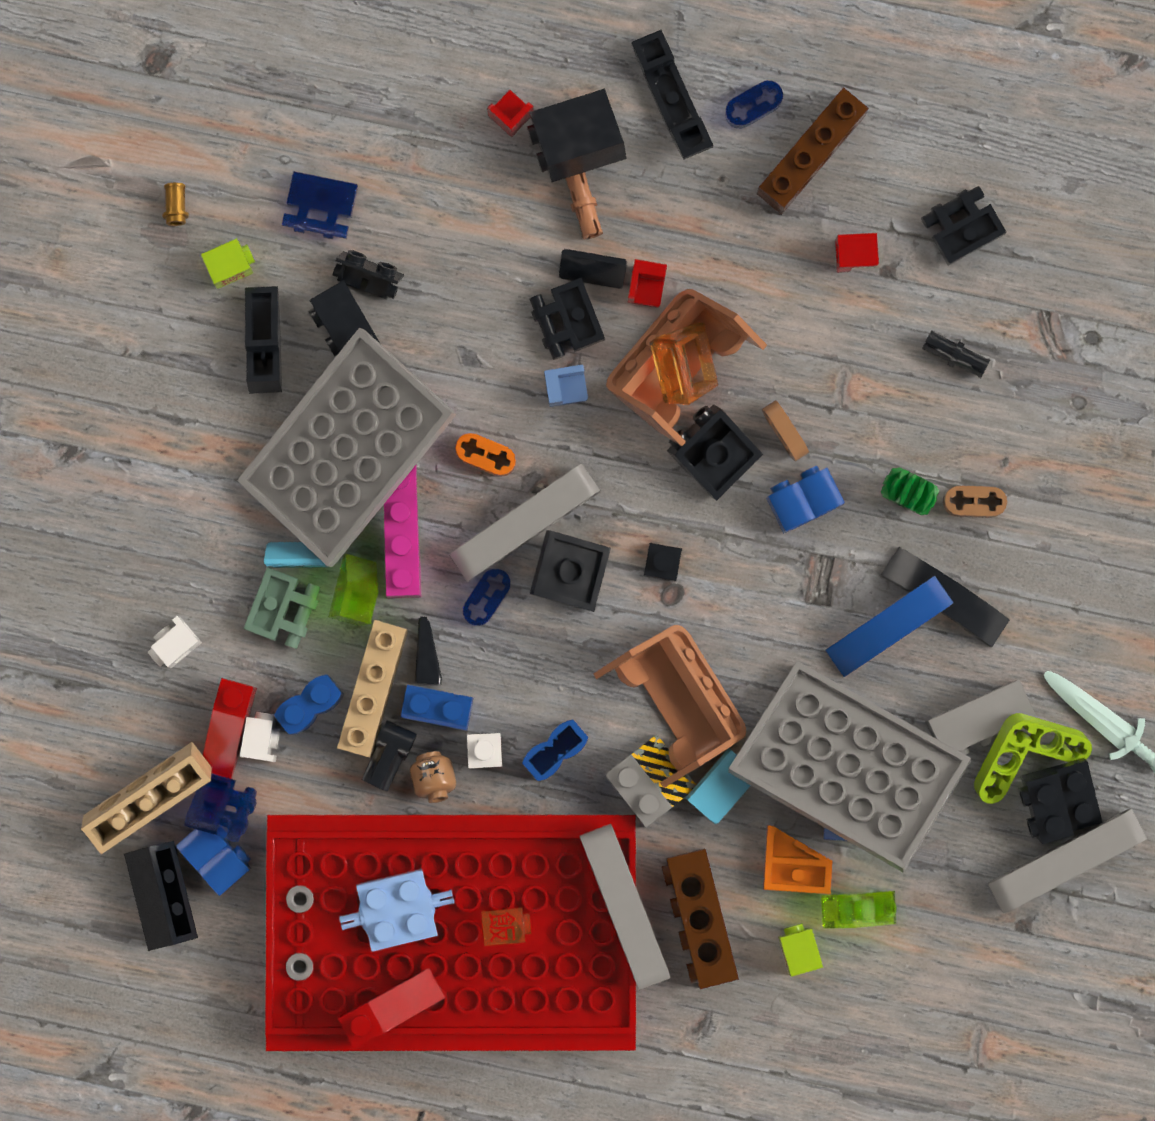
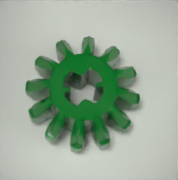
(909, 491)

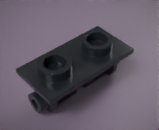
(380, 275)

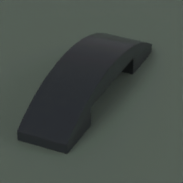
(671, 95)
(967, 610)

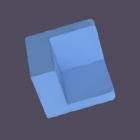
(566, 385)

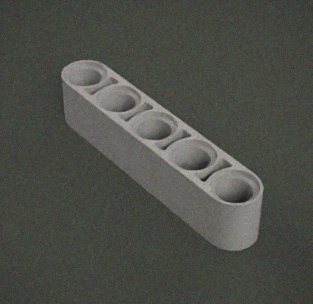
(524, 523)
(1067, 860)
(625, 907)

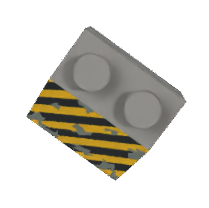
(639, 781)

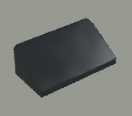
(593, 268)

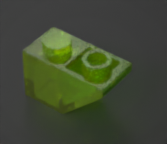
(355, 591)
(858, 909)

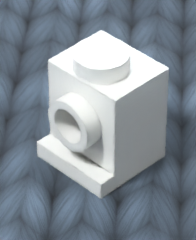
(173, 643)
(260, 737)

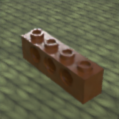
(812, 151)
(722, 967)

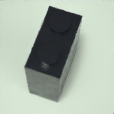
(576, 135)

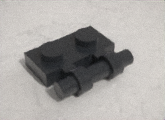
(970, 233)
(577, 316)

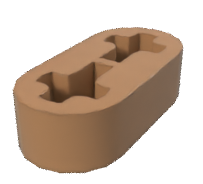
(785, 430)
(975, 509)

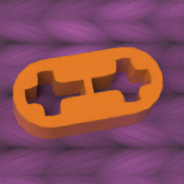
(488, 447)

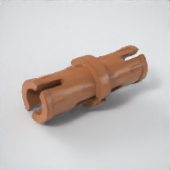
(584, 206)

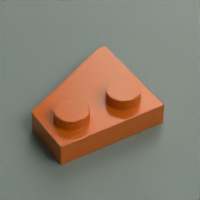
(794, 865)

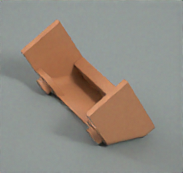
(636, 377)
(685, 695)

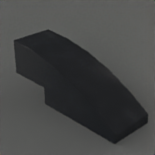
(263, 340)

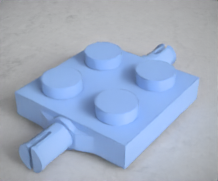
(396, 910)

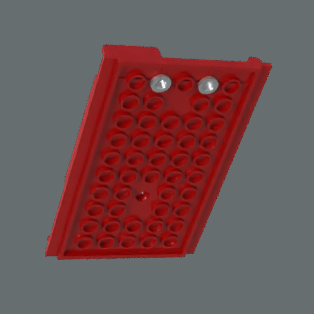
(546, 994)

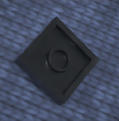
(570, 570)

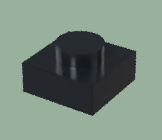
(662, 562)

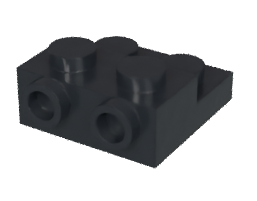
(714, 451)
(1060, 800)

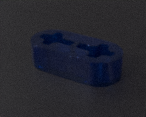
(757, 111)
(480, 592)

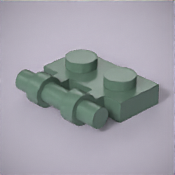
(272, 604)

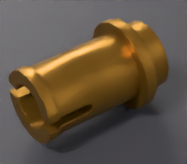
(175, 204)

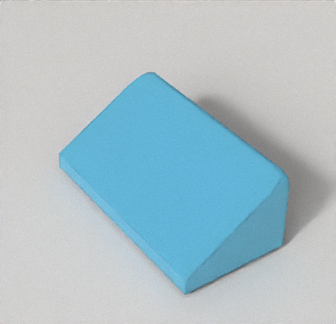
(290, 556)
(718, 789)

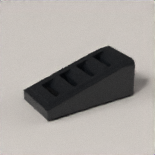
(427, 662)

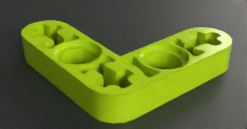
(1019, 745)

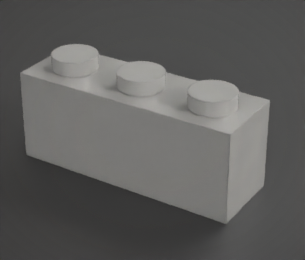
(980, 718)

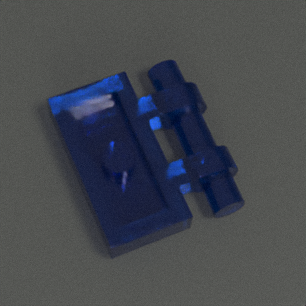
(320, 195)
(210, 805)

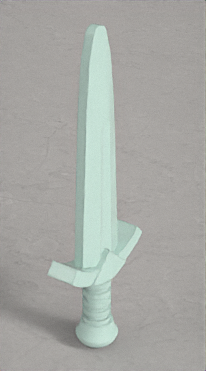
(1105, 721)

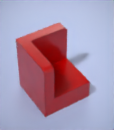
(510, 113)
(856, 251)
(647, 283)

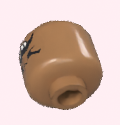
(433, 776)

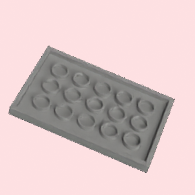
(346, 447)
(850, 766)

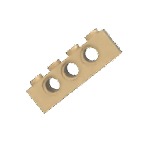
(372, 689)
(146, 798)

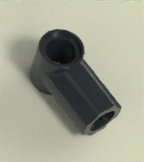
(391, 748)

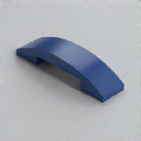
(889, 626)

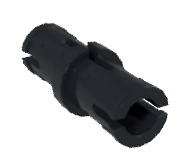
(956, 354)

